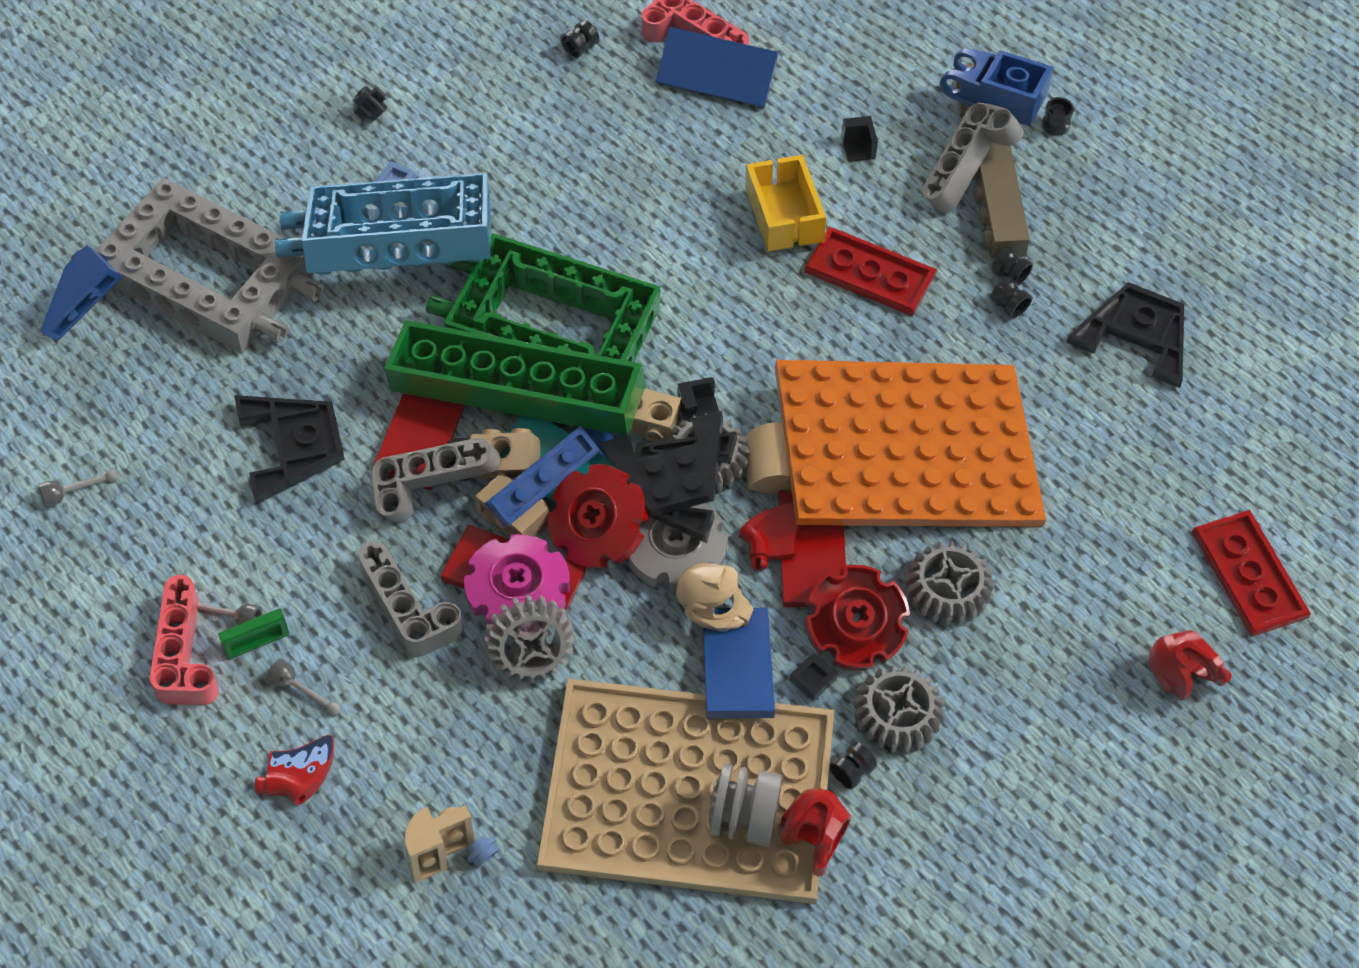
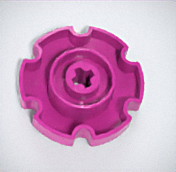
(513, 571)

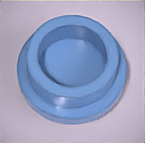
(482, 851)

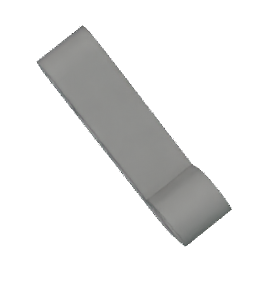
(966, 150)
(434, 474)
(401, 597)

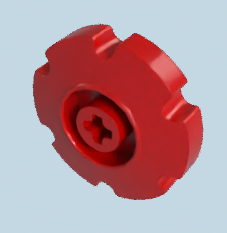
(597, 516)
(875, 634)

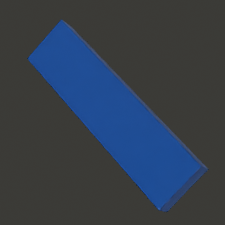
(542, 477)

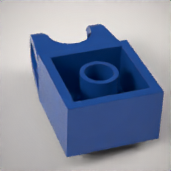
(1000, 81)

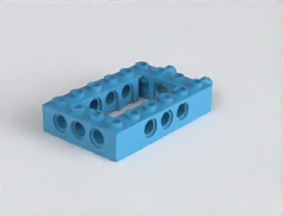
(340, 224)

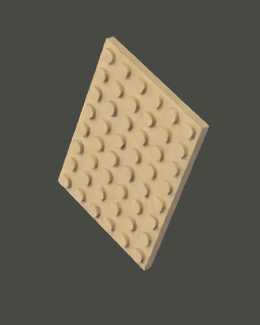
(640, 782)

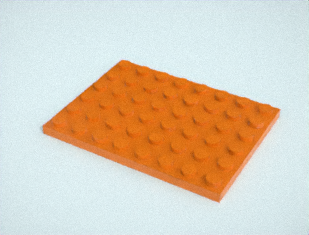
(907, 444)

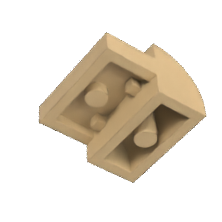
(767, 459)
(432, 839)

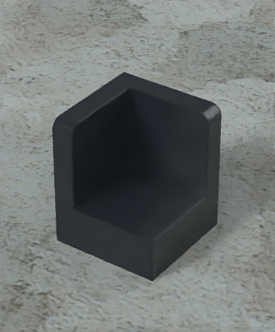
(859, 138)
(697, 398)

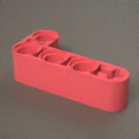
(689, 17)
(180, 639)

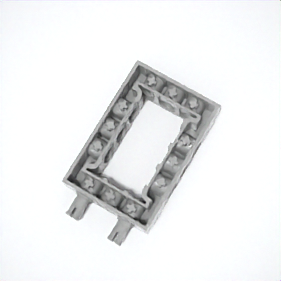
(226, 320)

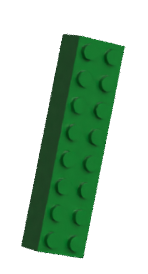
(516, 377)

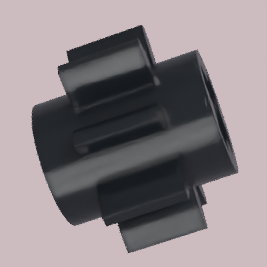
(369, 103)

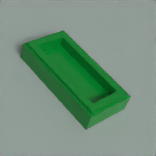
(253, 634)

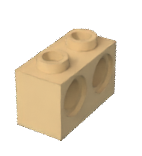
(653, 407)

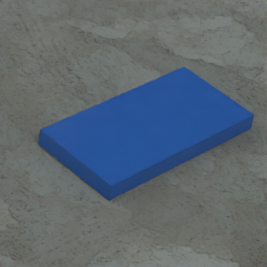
(717, 67)
(739, 669)

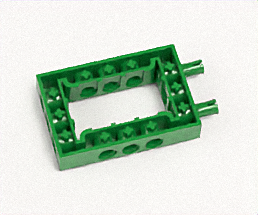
(624, 299)

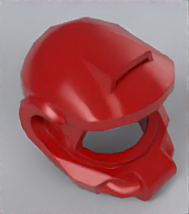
(1184, 653)
(818, 820)

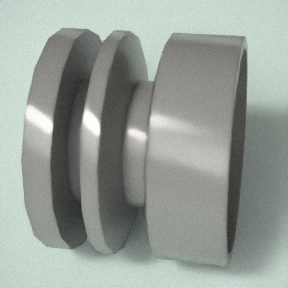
(745, 805)

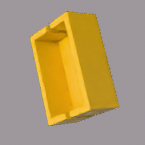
(787, 209)

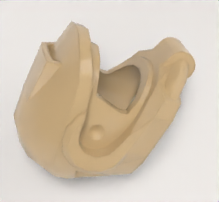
(708, 586)

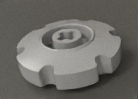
(669, 552)

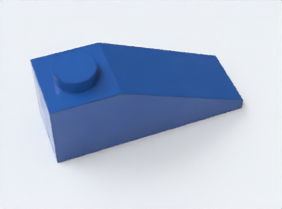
(79, 289)

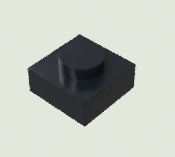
(813, 677)

